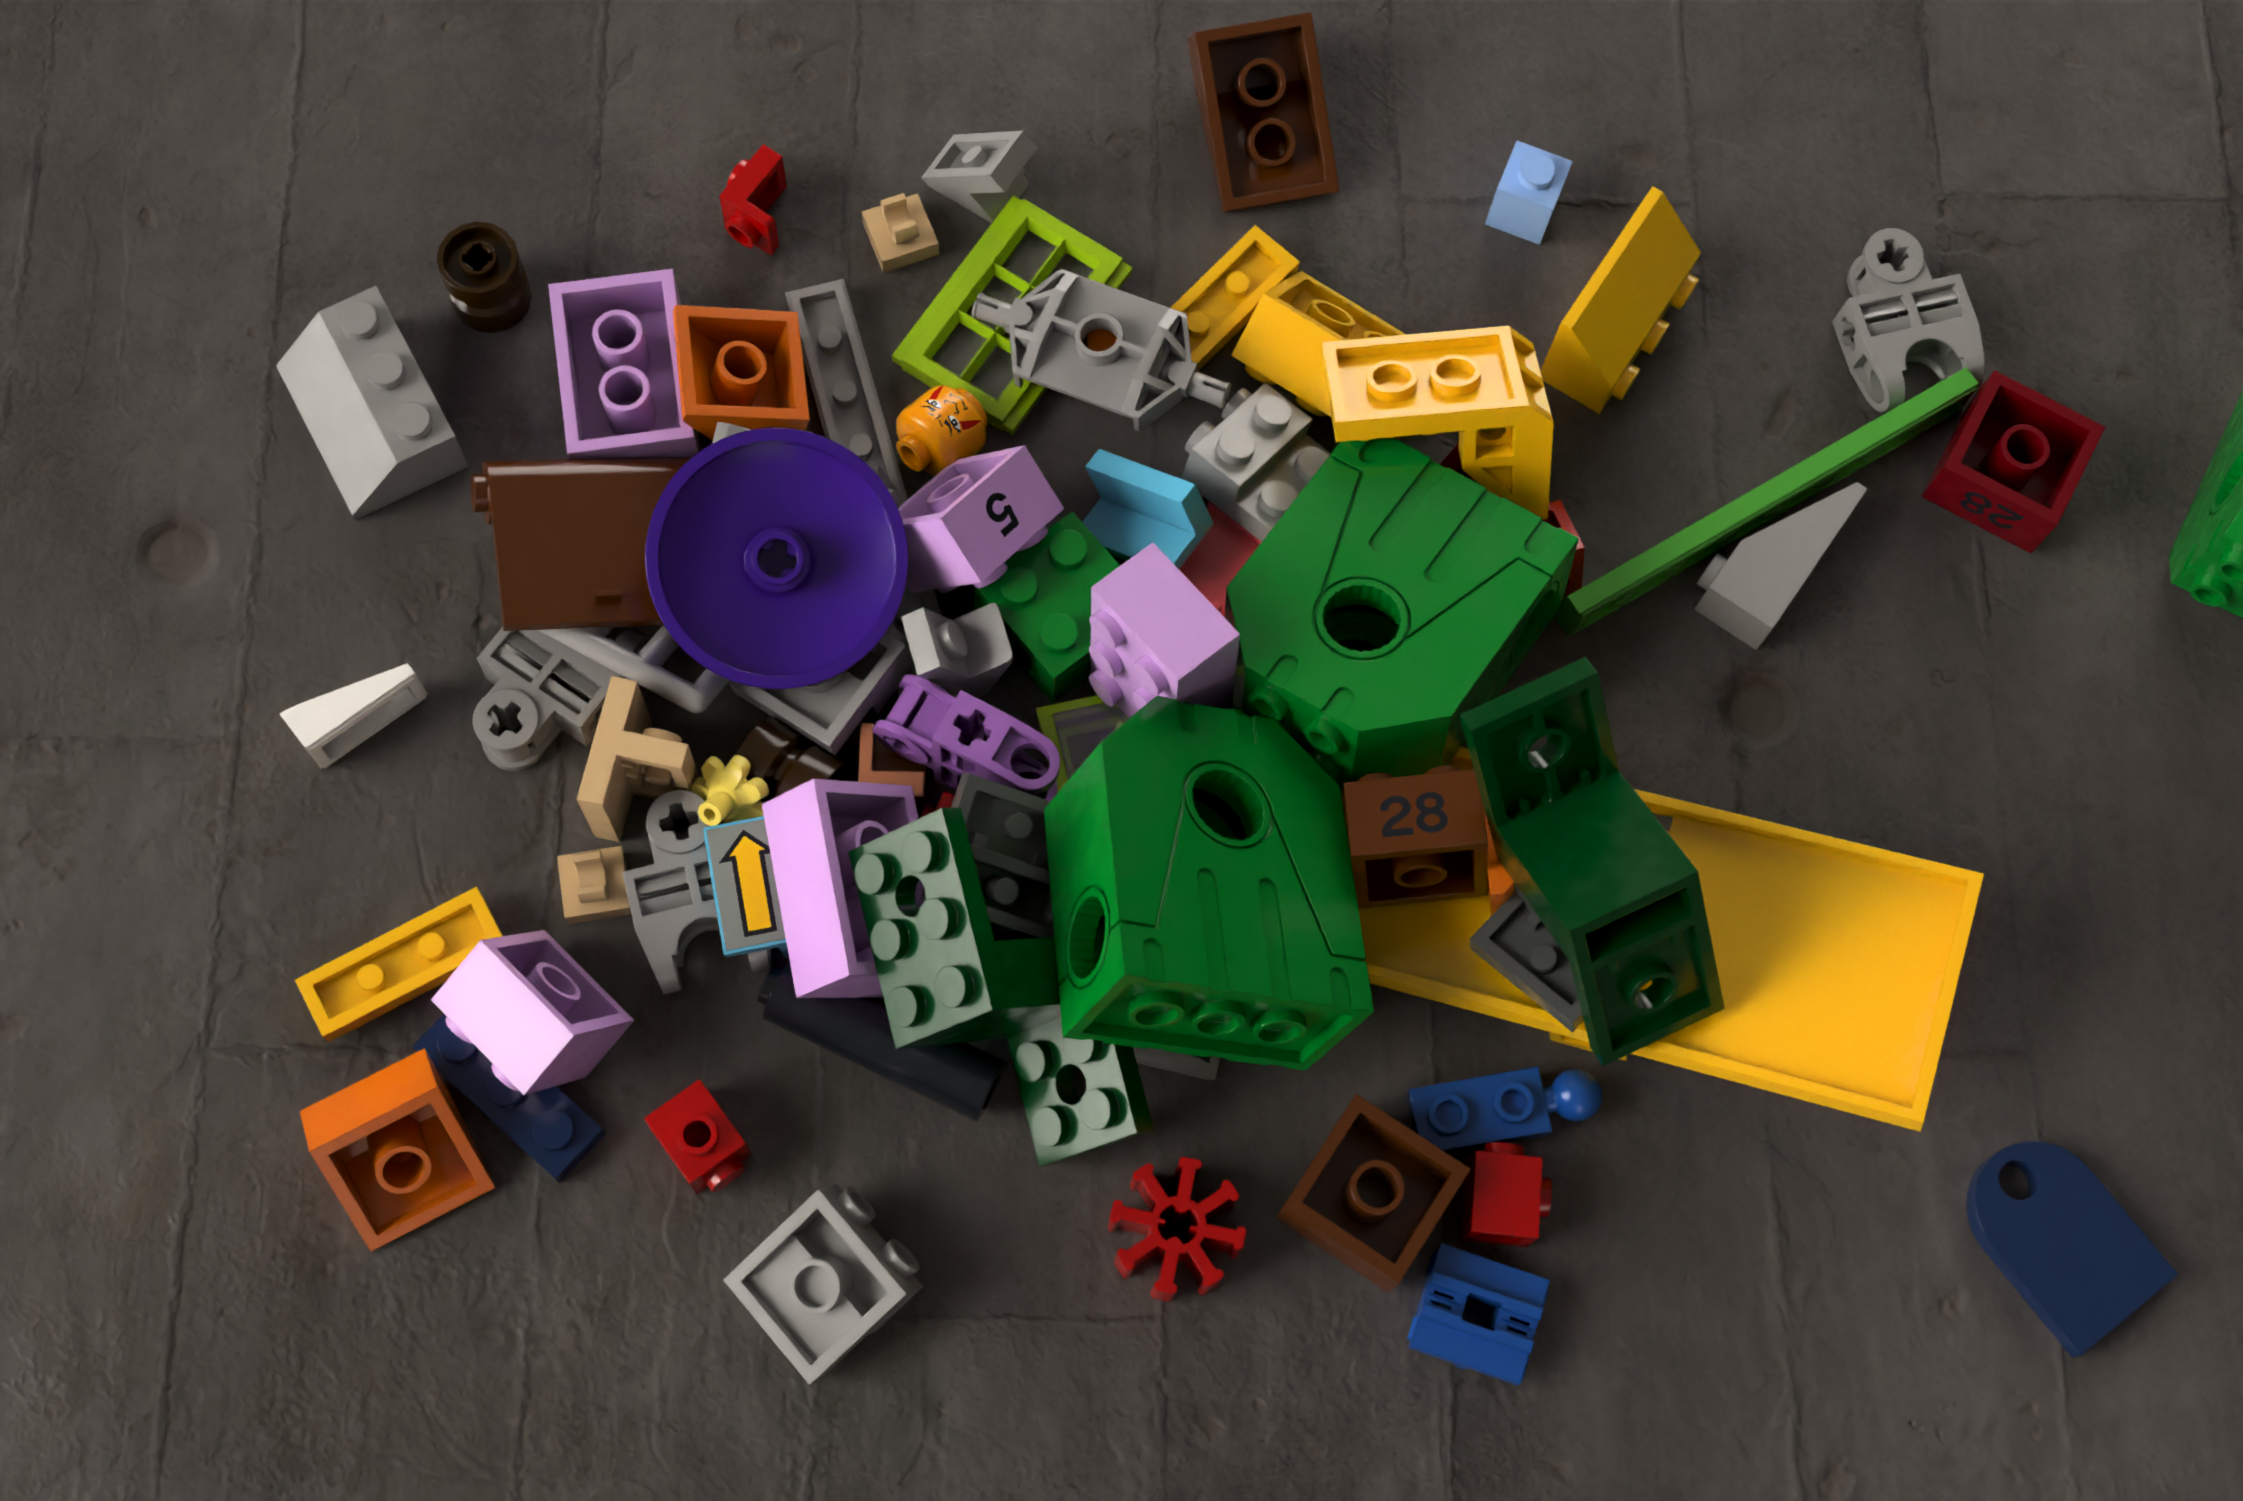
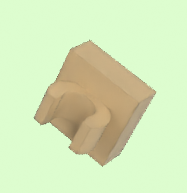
(900, 232)
(593, 885)

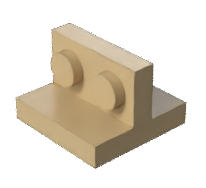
(629, 760)

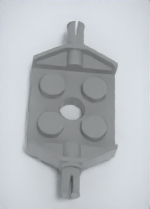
(1135, 377)

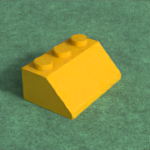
(1624, 306)
(1287, 336)

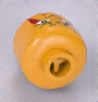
(940, 429)

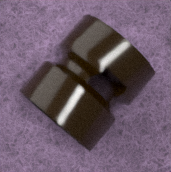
(484, 277)
(781, 760)

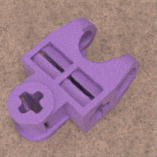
(953, 739)

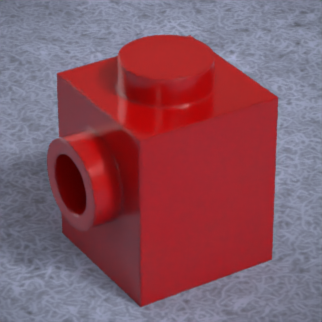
(699, 1138)
(1504, 1196)

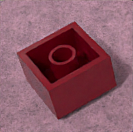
(2013, 462)

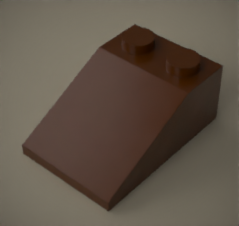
(1264, 111)

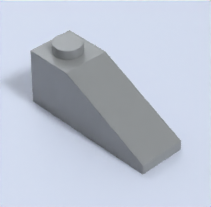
(1769, 567)

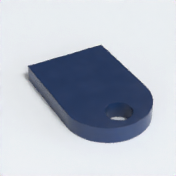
(2064, 1243)

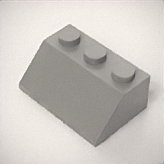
(369, 405)

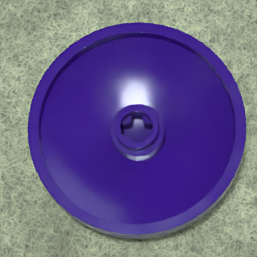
(776, 558)

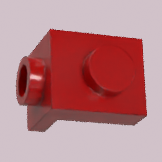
(749, 194)

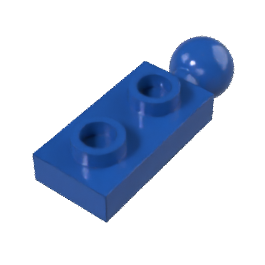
(1500, 1107)

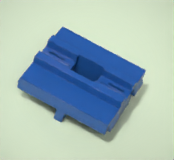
(1469, 1346)

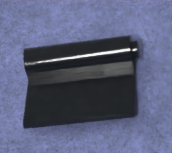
(859, 1030)

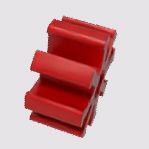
(1179, 1208)

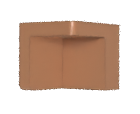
(884, 766)

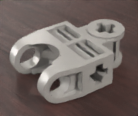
(1904, 318)
(543, 691)
(675, 894)

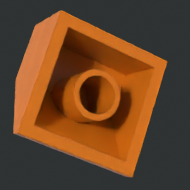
(740, 368)
(395, 1150)

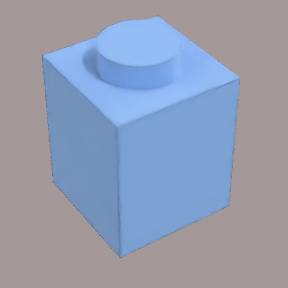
(1528, 192)

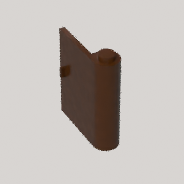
(572, 538)

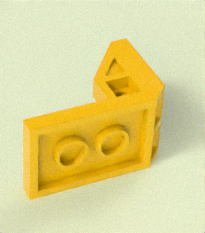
(1451, 385)

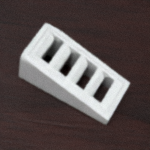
(350, 715)

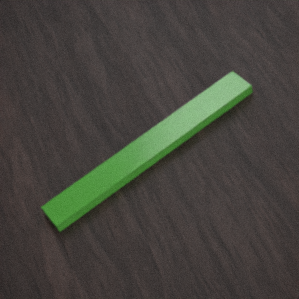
(1765, 503)

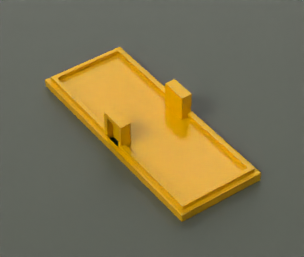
(1822, 947)

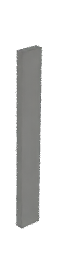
(848, 398)

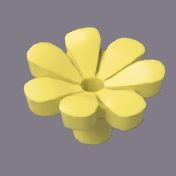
(728, 792)

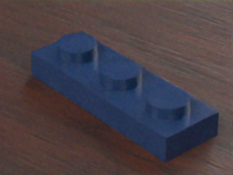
(540, 1123)

